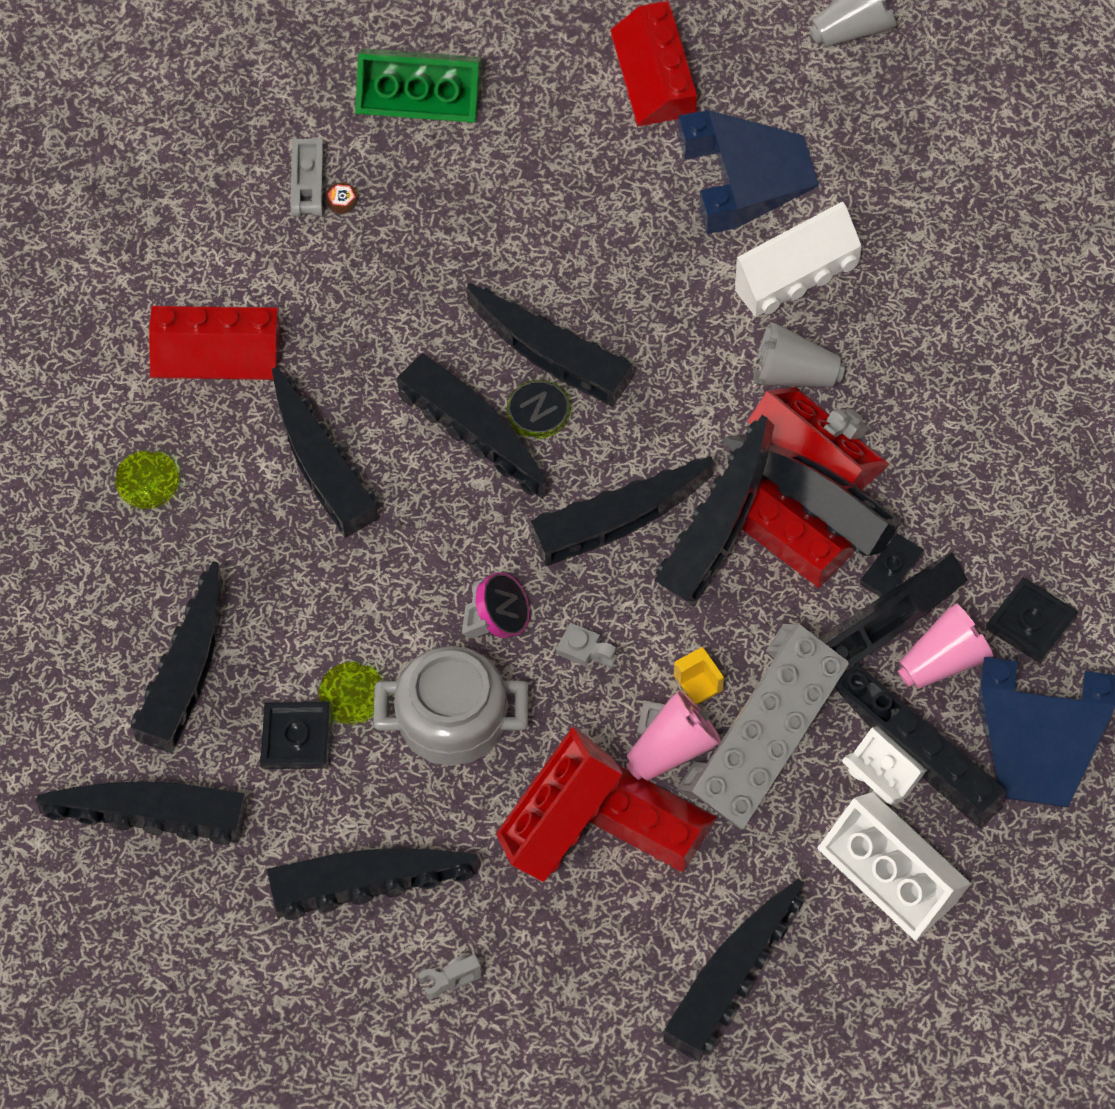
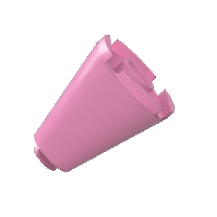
(944, 650)
(672, 739)

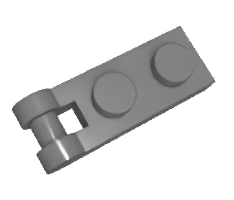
(306, 176)

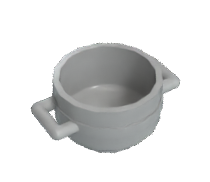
(450, 705)

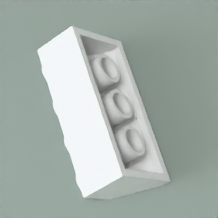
(797, 260)
(893, 865)

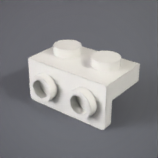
(884, 767)

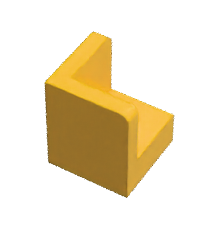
(698, 676)

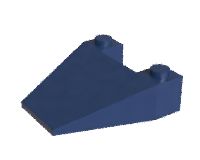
(758, 164)
(1042, 741)

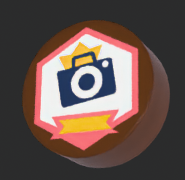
(341, 198)

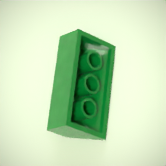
(418, 85)

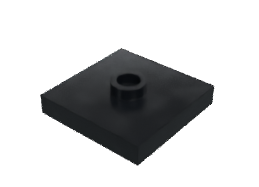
(1031, 620)
(296, 735)

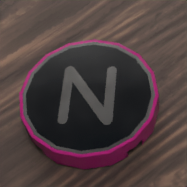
(502, 605)

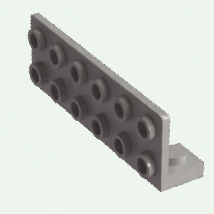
(767, 726)

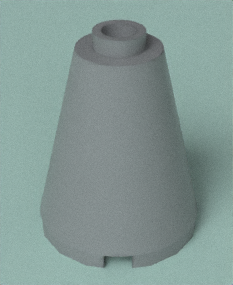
(851, 20)
(795, 361)

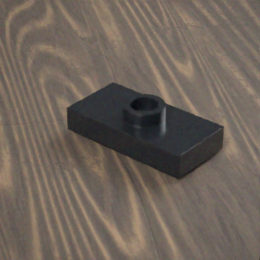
(892, 566)

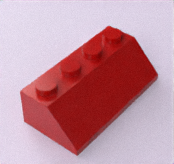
(654, 64)
(213, 342)
(801, 429)
(795, 535)
(558, 805)
(654, 820)

